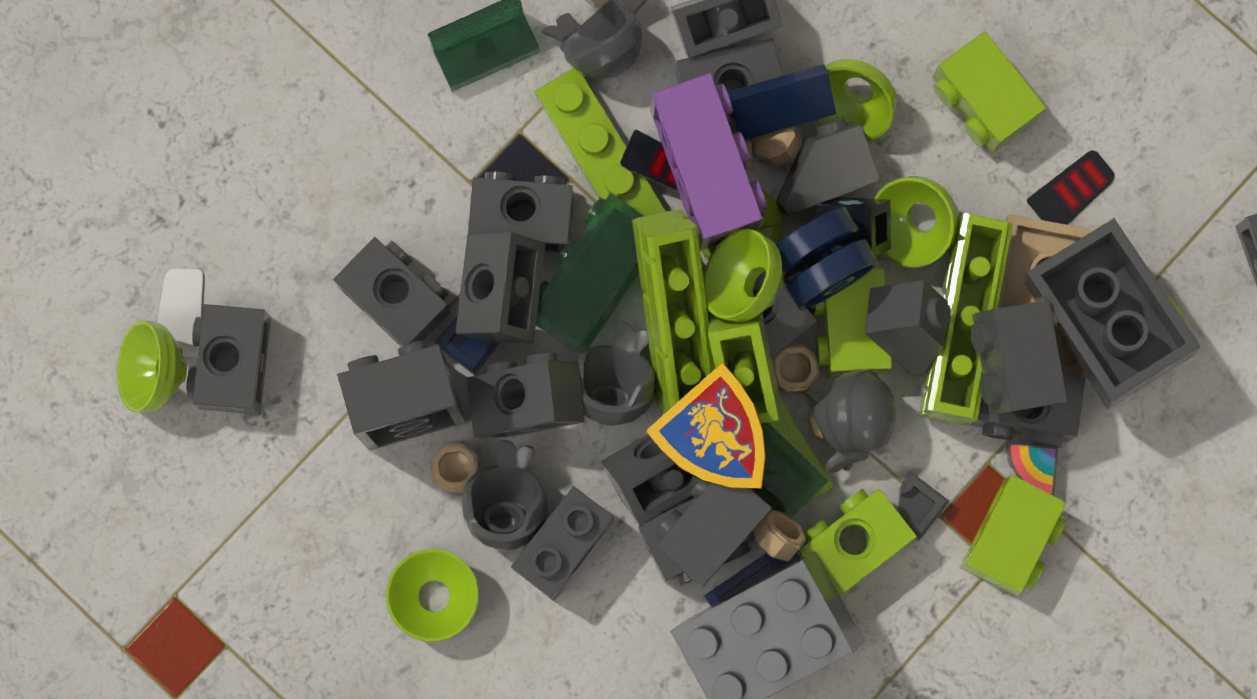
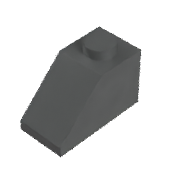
(828, 166)
(908, 323)

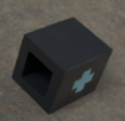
(870, 216)

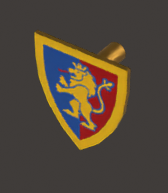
(715, 433)

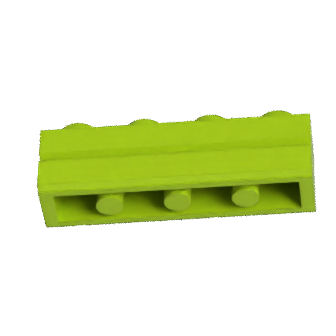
(970, 286)
(673, 303)

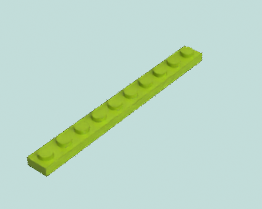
(598, 154)

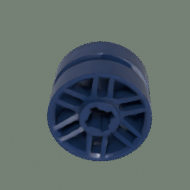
(823, 259)

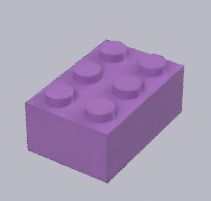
(707, 159)

